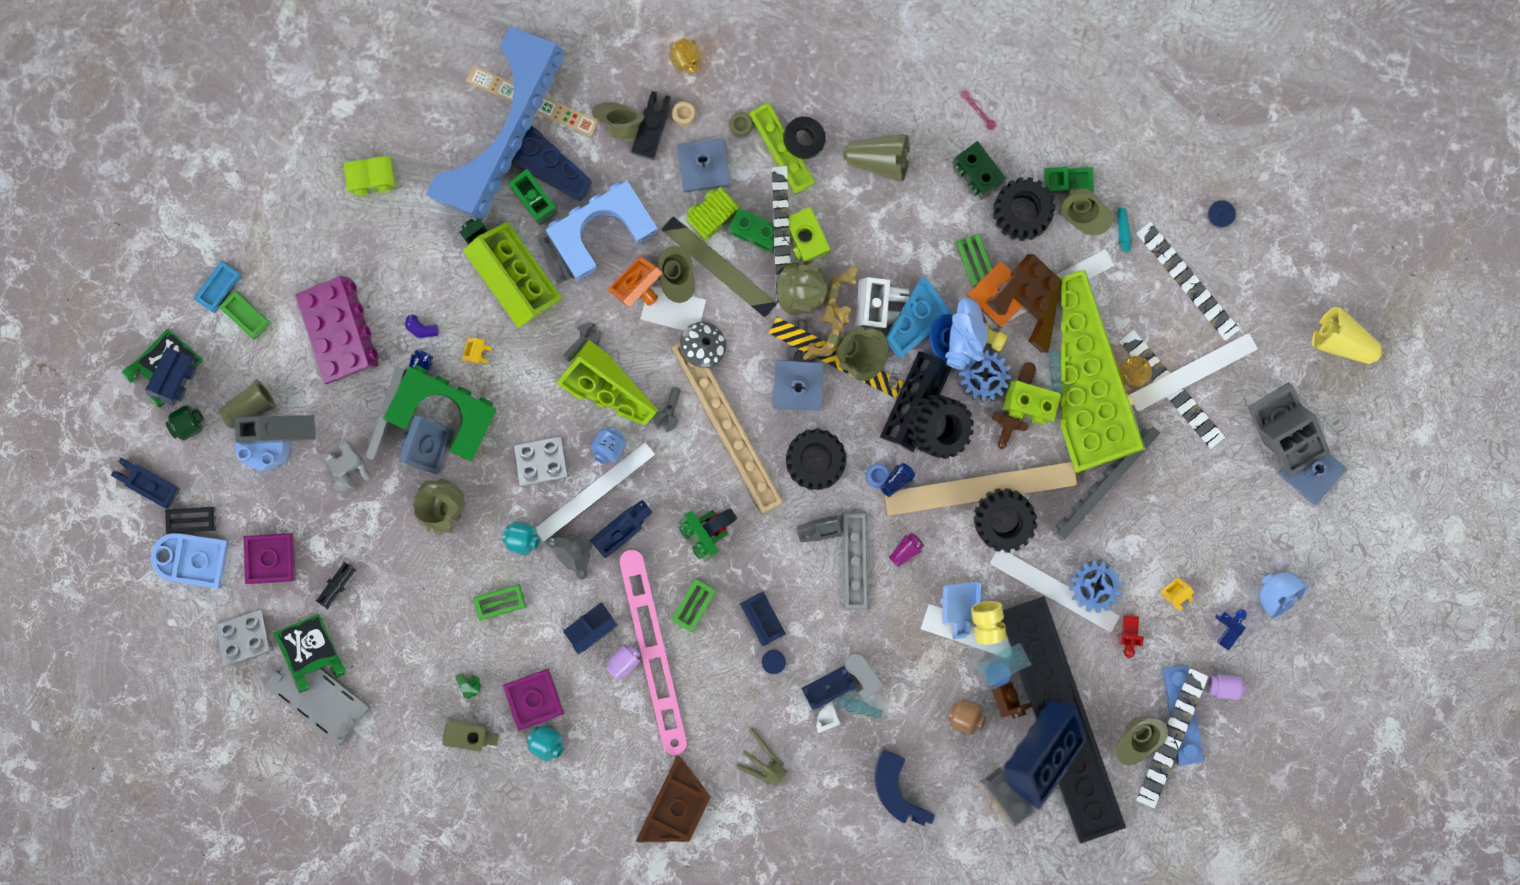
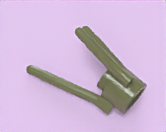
(772, 772)

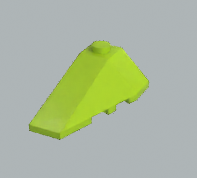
(601, 380)

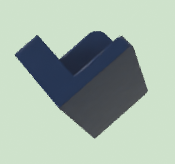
(590, 628)

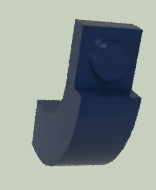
(886, 784)

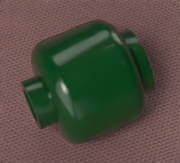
(184, 423)

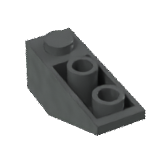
(274, 429)

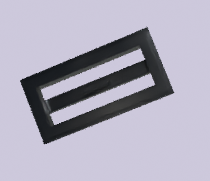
(211, 519)

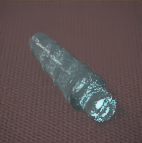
(1055, 371)
(857, 707)

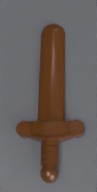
(1010, 423)

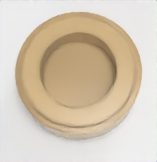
(683, 113)

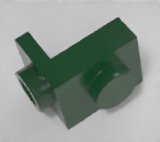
(472, 230)

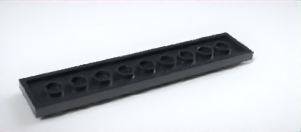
(1049, 677)

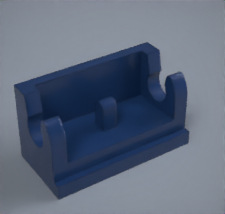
(762, 618)
(828, 688)

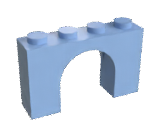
(619, 203)

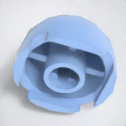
(1280, 592)

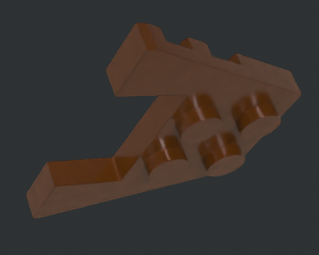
(1037, 291)

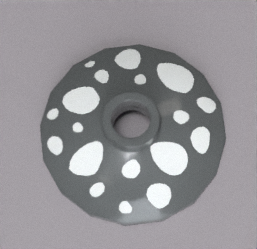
(696, 351)

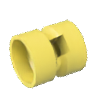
(989, 622)

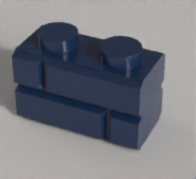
(171, 376)

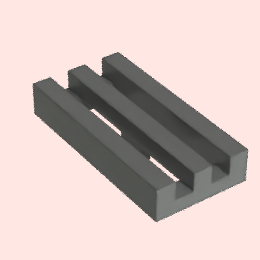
(567, 275)

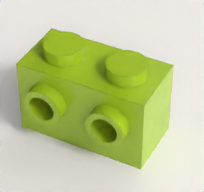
(1031, 402)

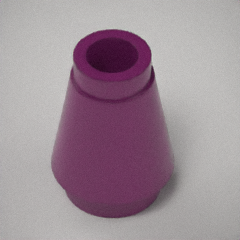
(906, 549)

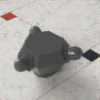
(572, 552)

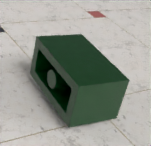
(978, 170)

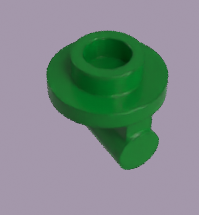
(469, 687)

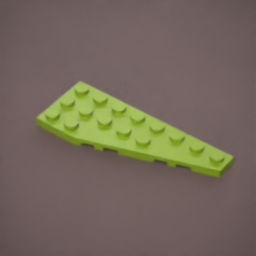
(1094, 401)

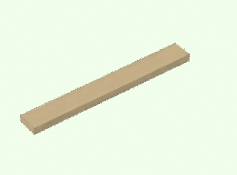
(731, 433)
(974, 489)

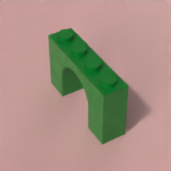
(474, 413)

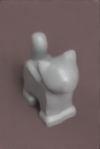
(343, 465)

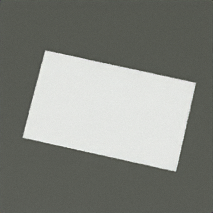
(671, 313)

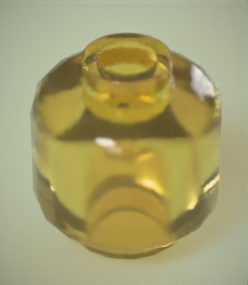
(685, 55)
(1143, 371)

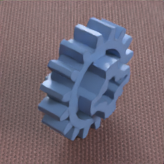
(995, 376)
(1092, 597)

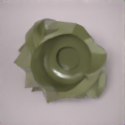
(438, 505)

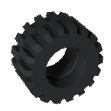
(1032, 191)
(956, 430)
(816, 438)
(1019, 534)

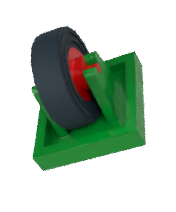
(701, 535)

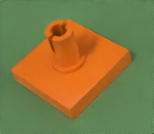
(636, 283)
(988, 288)

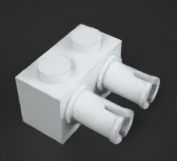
(873, 303)

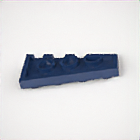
(550, 165)

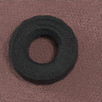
(814, 128)

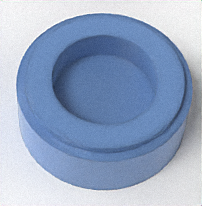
(877, 475)

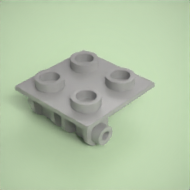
(540, 462)
(243, 638)

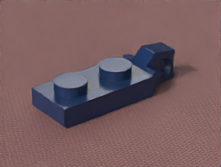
(621, 529)

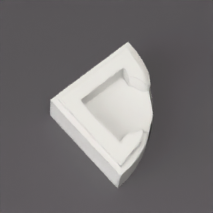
(827, 718)

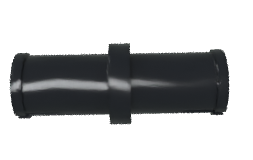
(335, 585)

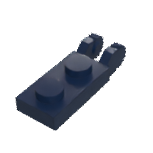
(147, 484)

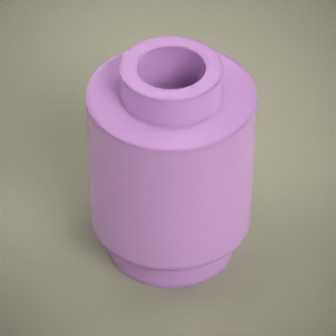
(623, 662)
(1226, 686)

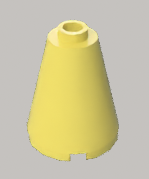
(1346, 338)

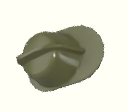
(619, 120)
(1086, 212)
(677, 276)
(1140, 739)

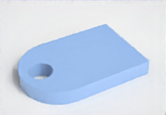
(191, 559)

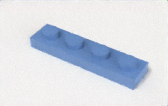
(1190, 748)

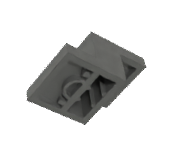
(1289, 429)

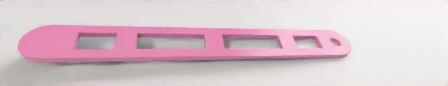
(631, 565)

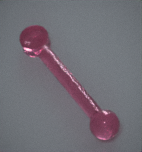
(990, 123)

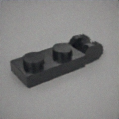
(651, 128)

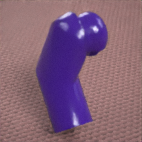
(418, 329)

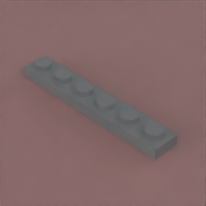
(1098, 490)

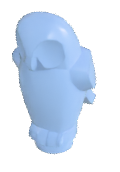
(967, 335)

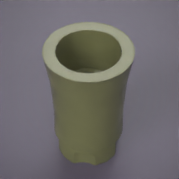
(248, 403)

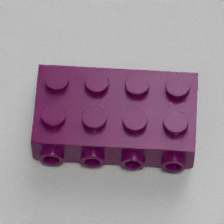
(337, 329)

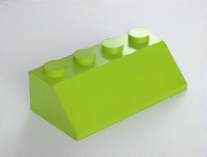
(512, 274)

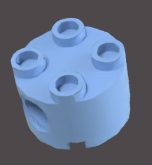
(263, 456)

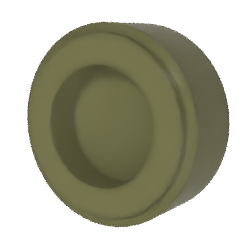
(740, 125)

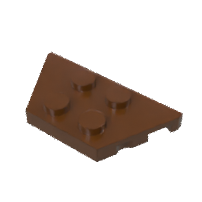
(676, 807)

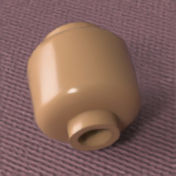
(966, 717)

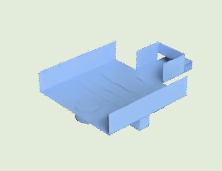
(957, 606)

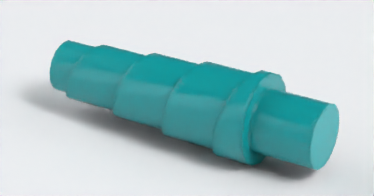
(1124, 230)

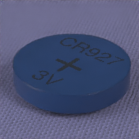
(1221, 214)

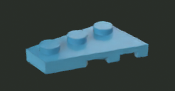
(916, 318)

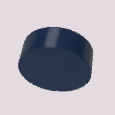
(773, 662)

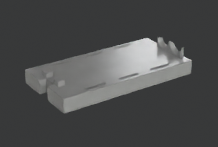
(322, 702)

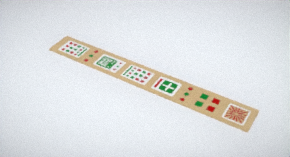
(549, 108)

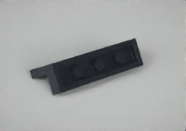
(930, 383)

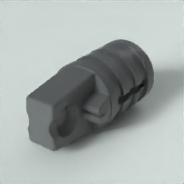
(819, 529)

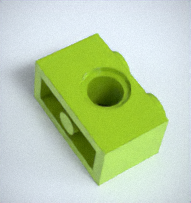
(814, 249)

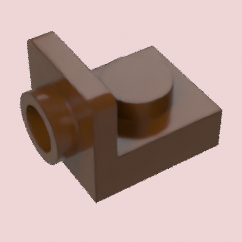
(1008, 702)

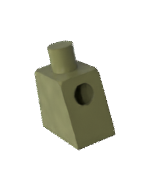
(457, 731)

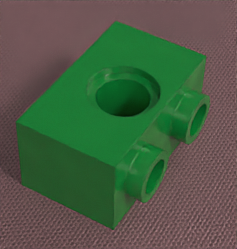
(533, 197)

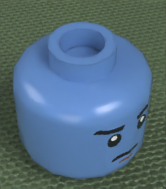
(608, 445)

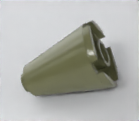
(880, 156)

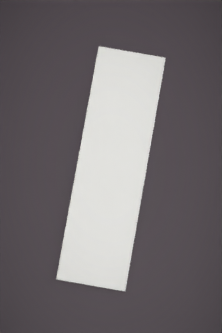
(933, 623)

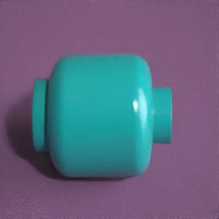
(521, 538)
(545, 743)

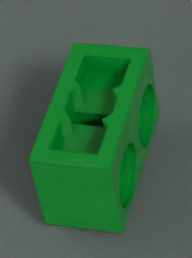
(753, 230)

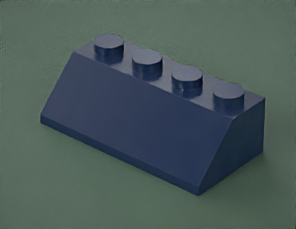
(1045, 753)

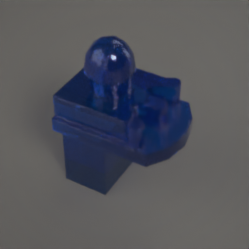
(1234, 627)

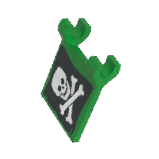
(150, 358)
(308, 649)

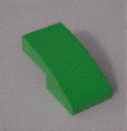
(1064, 179)

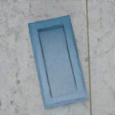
(217, 287)

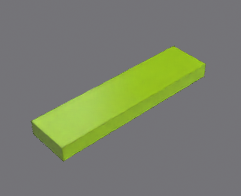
(772, 132)

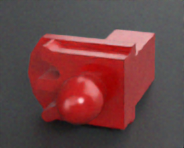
(1130, 635)

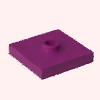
(269, 558)
(533, 699)

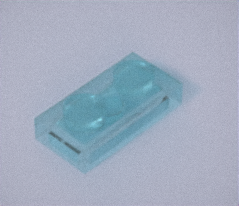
(1003, 664)

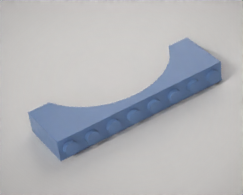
(476, 183)

